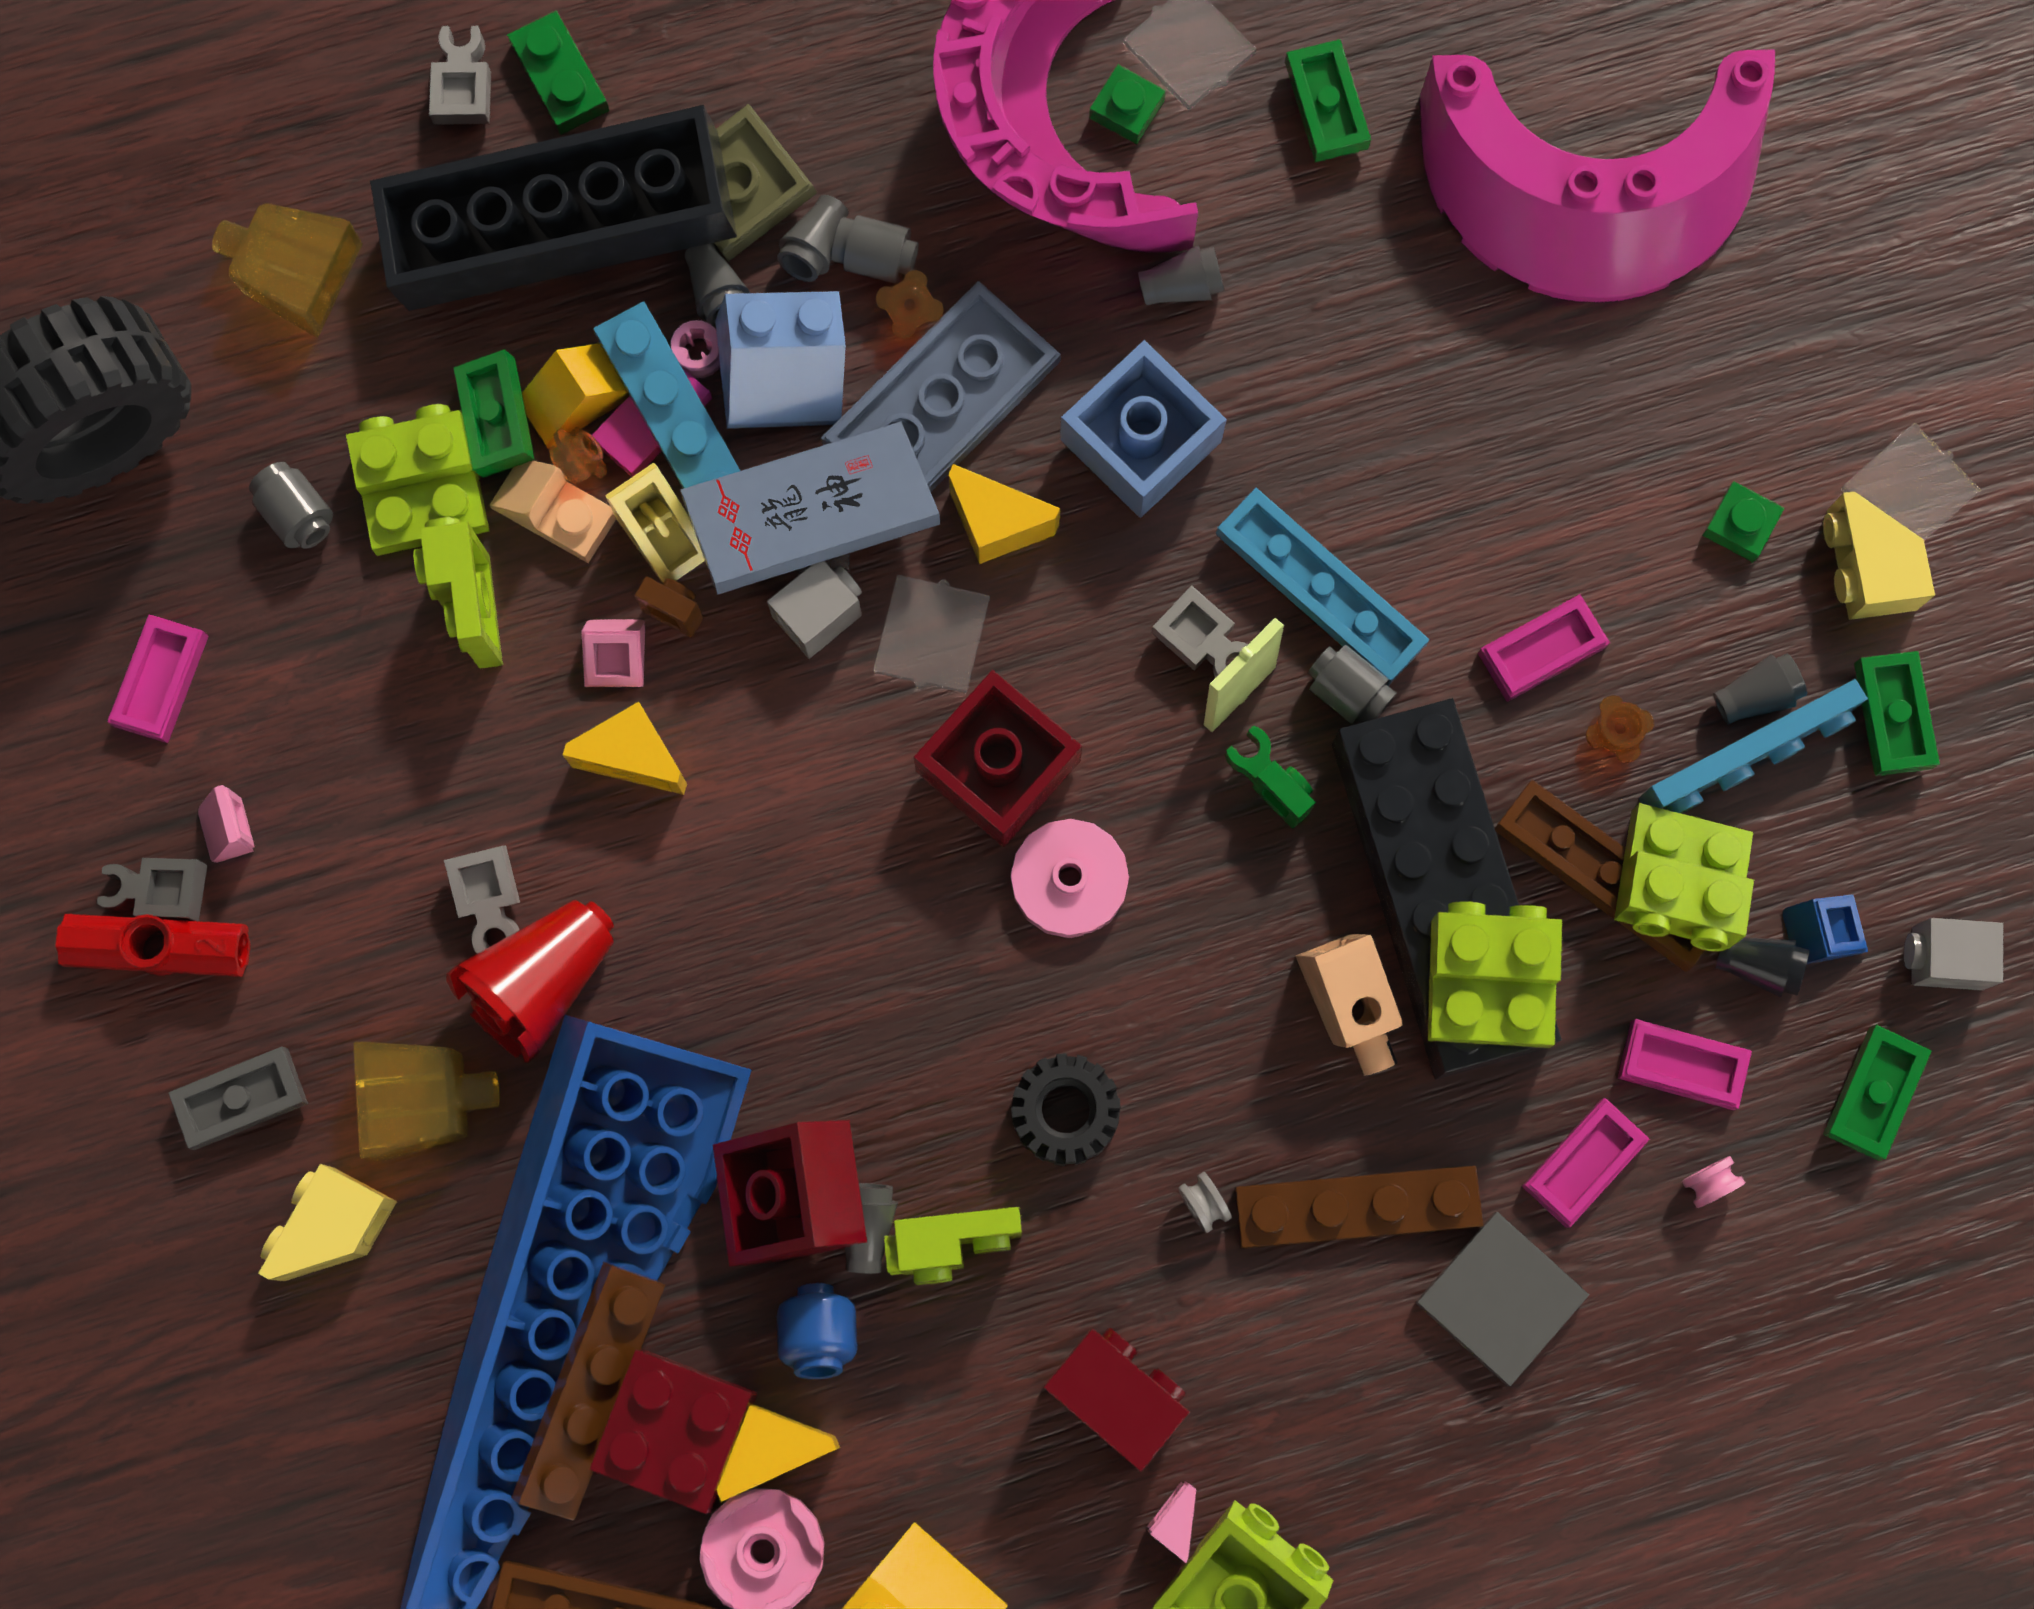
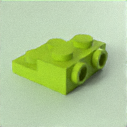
(414, 476)
(461, 580)
(1685, 878)
(1494, 976)
(933, 1244)
(1248, 1568)

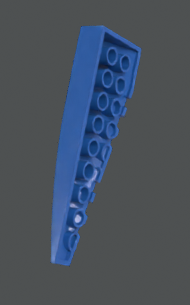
(603, 1177)

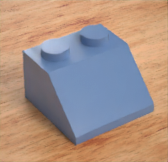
(781, 358)

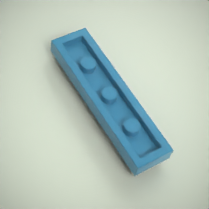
(665, 397)
(1321, 585)
(1777, 740)

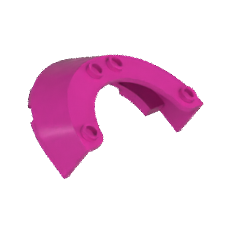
(994, 106)
(1586, 222)

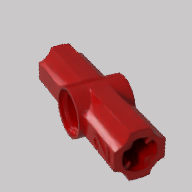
(119, 945)

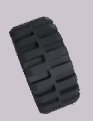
(84, 397)

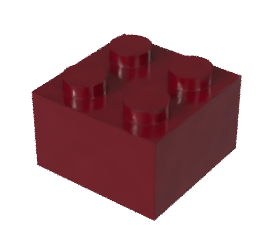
(998, 758)
(789, 1192)
(1117, 1398)
(672, 1430)

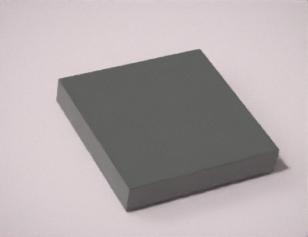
(1502, 1299)

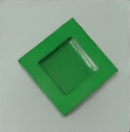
(1127, 104)
(1743, 521)

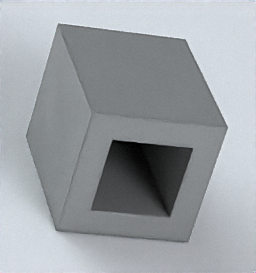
(816, 606)
(1955, 954)

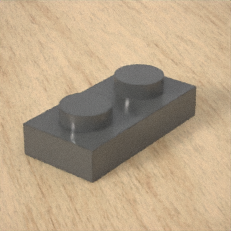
(238, 1098)

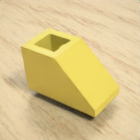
(1878, 560)
(330, 1225)

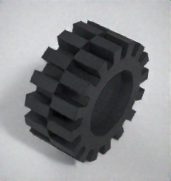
(1073, 1073)

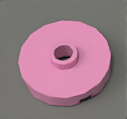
(1063, 908)
(728, 1555)

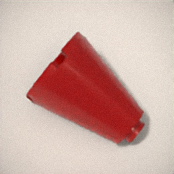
(534, 976)

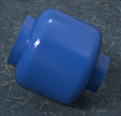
(816, 1332)

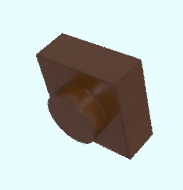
(670, 604)

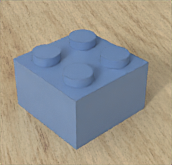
(1142, 428)

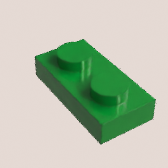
(558, 72)
(1327, 100)
(494, 413)
(1897, 713)
(1877, 1092)

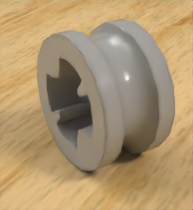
(1204, 1202)

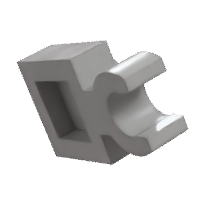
(462, 84)
(1198, 632)
(483, 886)

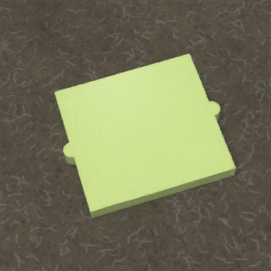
(1243, 675)

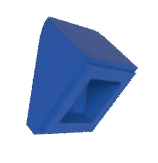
(1826, 927)

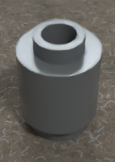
(874, 248)
(291, 506)
(1350, 685)

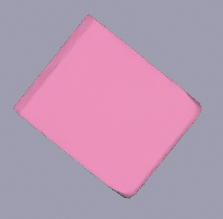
(613, 653)
(225, 825)
(1174, 1521)

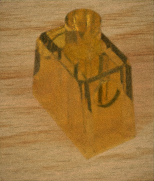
(290, 261)
(415, 1097)

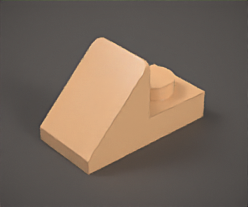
(554, 509)

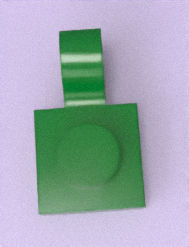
(1282, 789)

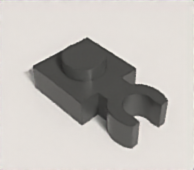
(162, 889)

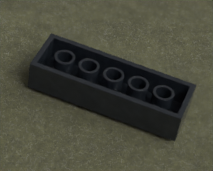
(553, 208)
(1425, 847)

